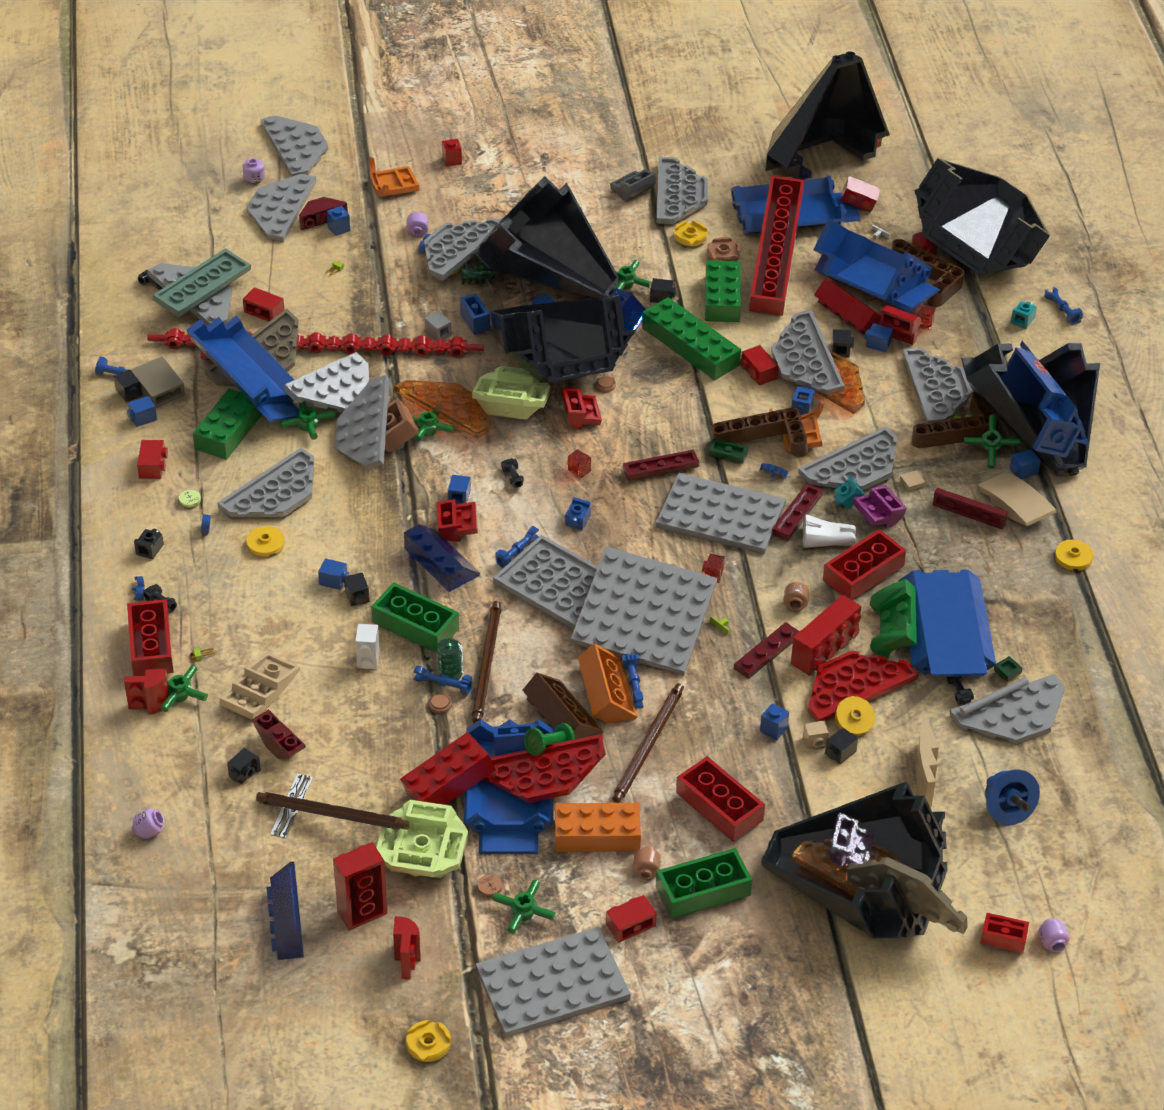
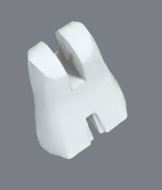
(824, 533)

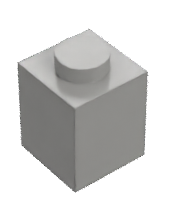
(438, 326)

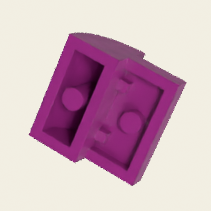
(880, 507)

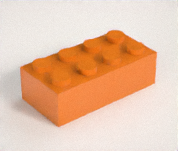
(597, 827)

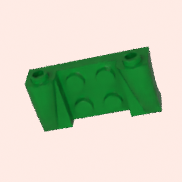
(897, 617)

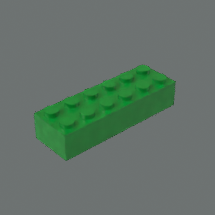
(691, 338)

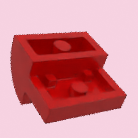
(903, 324)
(580, 408)
(456, 519)
(147, 691)
(1004, 932)
(406, 944)

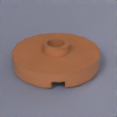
(723, 249)

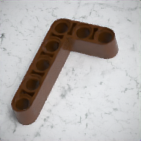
(945, 274)
(765, 425)
(954, 430)

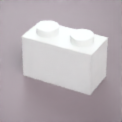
(367, 646)

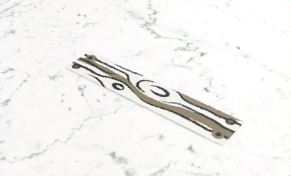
(287, 816)

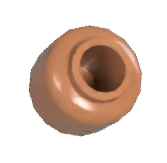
(796, 596)
(646, 862)

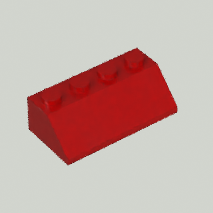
(847, 305)

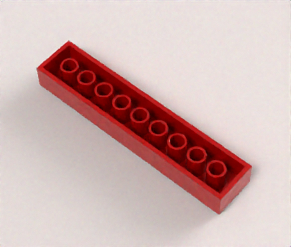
(776, 245)

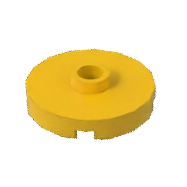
(690, 233)
(265, 541)
(1074, 555)
(856, 725)
(428, 1032)

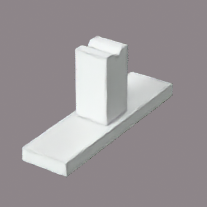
(879, 232)

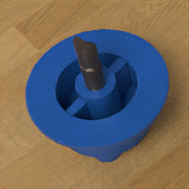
(1011, 796)

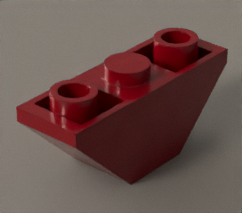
(316, 211)
(277, 736)

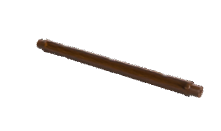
(479, 704)
(648, 742)
(332, 810)

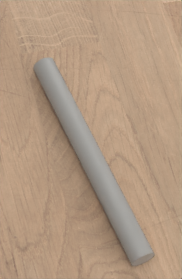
(994, 696)

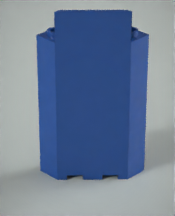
(816, 208)
(246, 366)
(950, 624)
(499, 817)

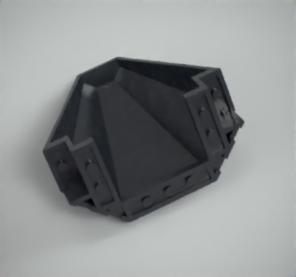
(834, 107)
(979, 218)
(549, 244)
(564, 337)
(1071, 373)
(900, 825)

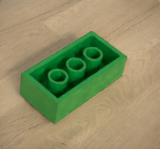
(722, 291)
(226, 425)
(414, 616)
(703, 883)

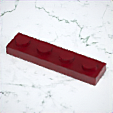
(661, 465)
(970, 508)
(796, 511)
(766, 650)

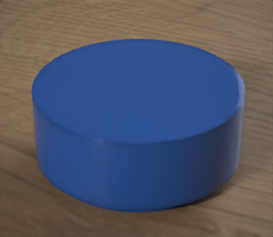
(205, 523)

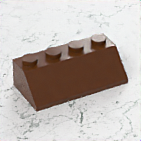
(559, 705)

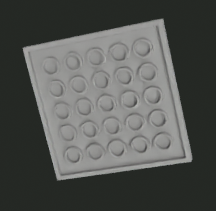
(644, 610)

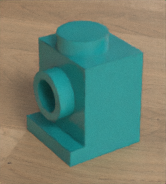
(1025, 310)
(847, 492)

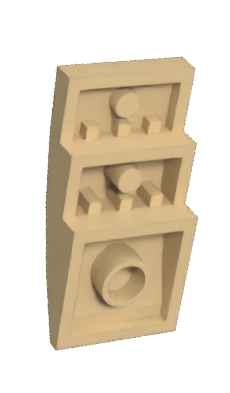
(1017, 498)
(259, 685)
(926, 761)

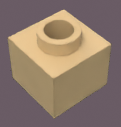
(815, 734)

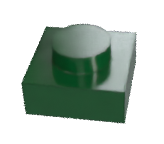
(1008, 668)

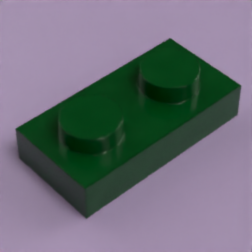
(728, 451)

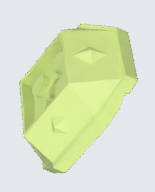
(511, 393)
(430, 844)

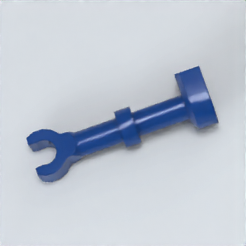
(1073, 316)
(102, 366)
(504, 558)
(629, 663)
(464, 684)

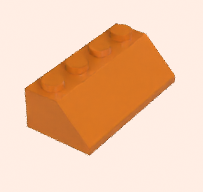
(606, 685)

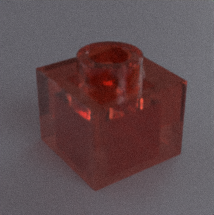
(927, 316)
(579, 463)
(714, 566)

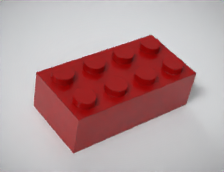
(864, 565)
(826, 635)
(149, 636)
(448, 772)
(720, 798)
(360, 886)

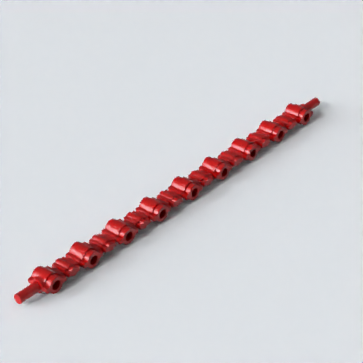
(350, 343)

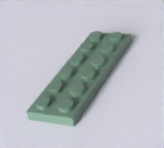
(201, 282)

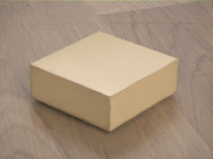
(912, 480)

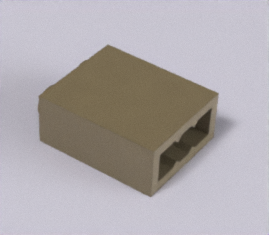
(159, 381)

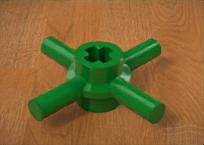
(629, 278)
(308, 419)
(429, 424)
(989, 446)
(181, 689)
(523, 906)

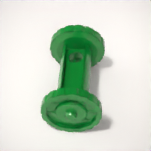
(536, 741)

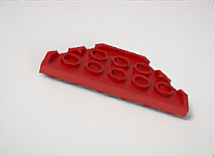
(858, 677)
(550, 773)

